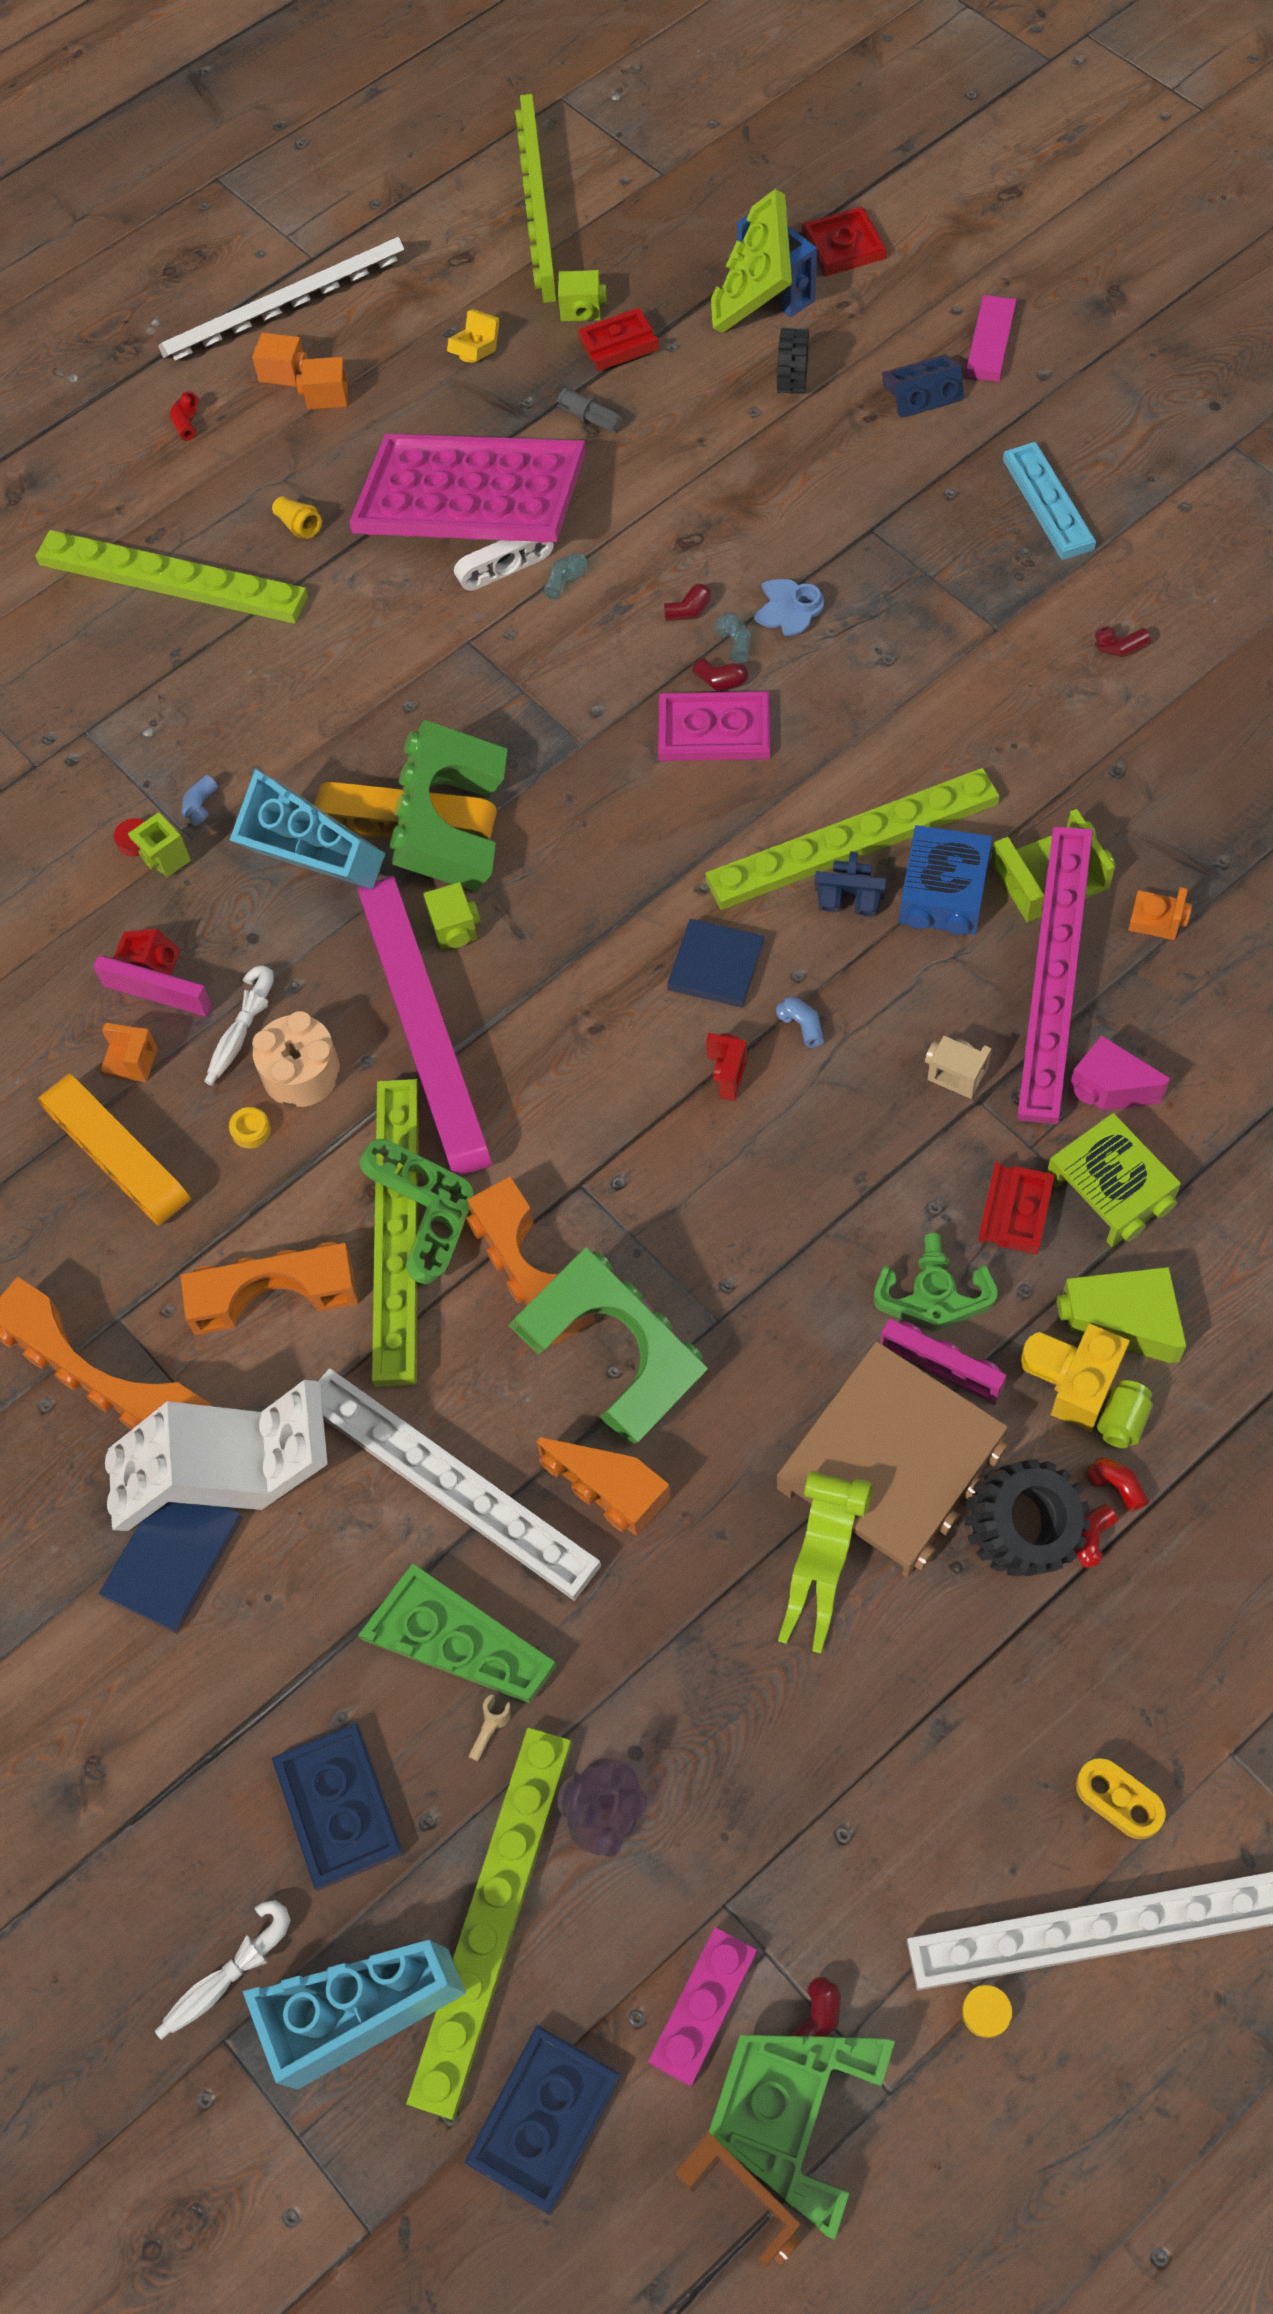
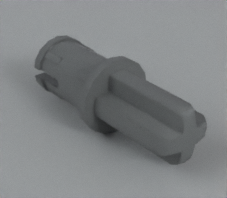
(588, 410)

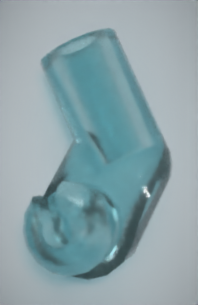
(562, 572)
(732, 625)

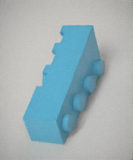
(295, 831)
(339, 2013)

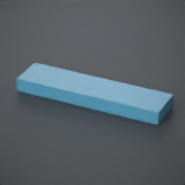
(1049, 501)

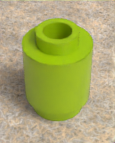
(1125, 1414)

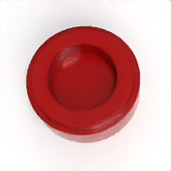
(122, 839)

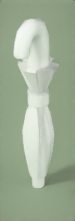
(233, 1038)
(210, 1989)

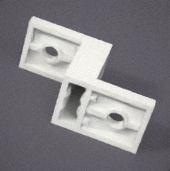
(216, 1456)

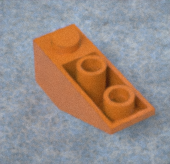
(613, 1480)

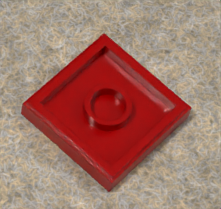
(844, 241)

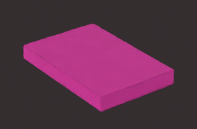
(714, 726)

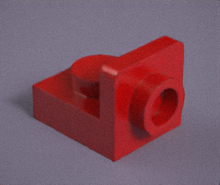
(148, 950)
(731, 1062)

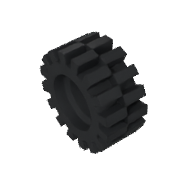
(792, 360)

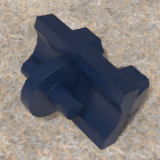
(833, 885)

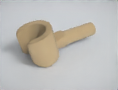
(490, 1724)

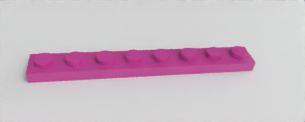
(1055, 976)

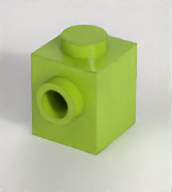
(581, 295)
(452, 916)

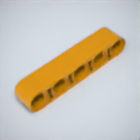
(371, 809)
(114, 1149)

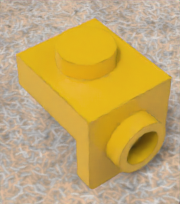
(477, 339)

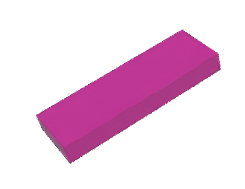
(991, 338)
(152, 985)

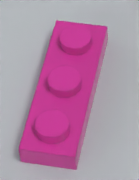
(944, 1360)
(702, 2007)

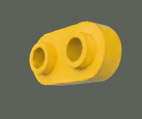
(1122, 1795)

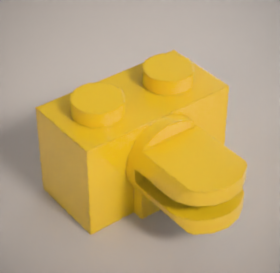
(1080, 1373)

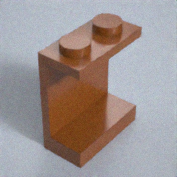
(702, 2162)

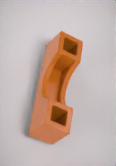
(504, 1221)
(219, 1294)

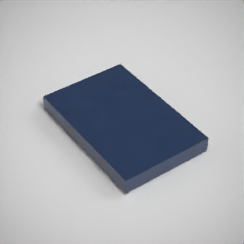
(170, 1561)
(337, 1807)
(543, 2119)

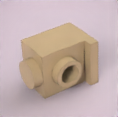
(957, 1065)

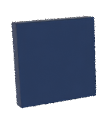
(716, 963)

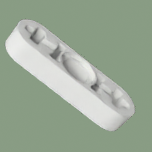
(473, 569)

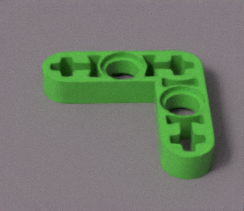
(437, 1203)

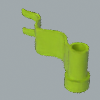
(824, 1548)

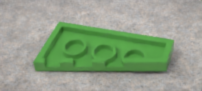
(450, 1634)

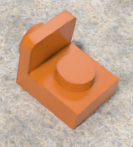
(1160, 914)

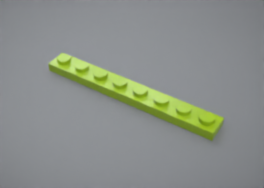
(536, 204)
(172, 576)
(860, 833)
(395, 1230)
(490, 1923)

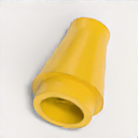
(299, 518)

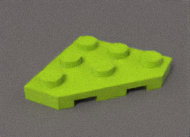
(756, 265)

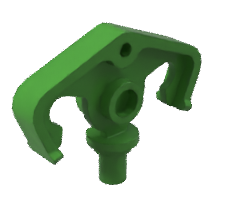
(935, 1297)

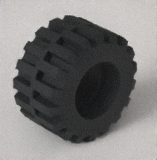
(1059, 1511)

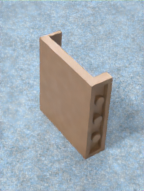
(908, 1439)

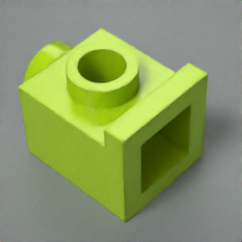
(160, 845)

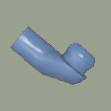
(194, 799)
(807, 1017)

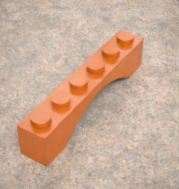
(37, 1327)

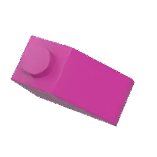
(1116, 1078)

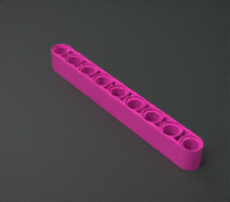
(424, 1028)

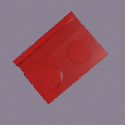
(618, 339)
(1016, 1208)

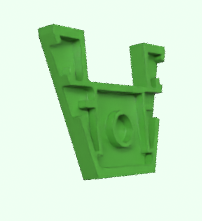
(773, 2106)

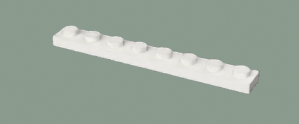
(269, 305)
(456, 1486)
(1092, 1931)

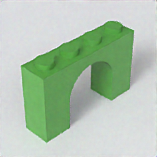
(422, 837)
(665, 1364)

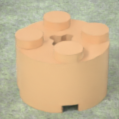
(296, 1059)

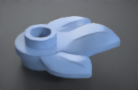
(789, 606)

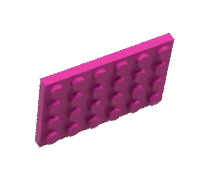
(469, 487)

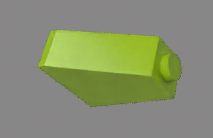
(1130, 1305)

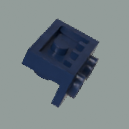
(925, 384)

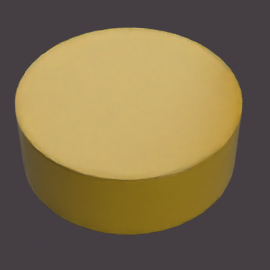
(249, 1127)
(986, 2011)

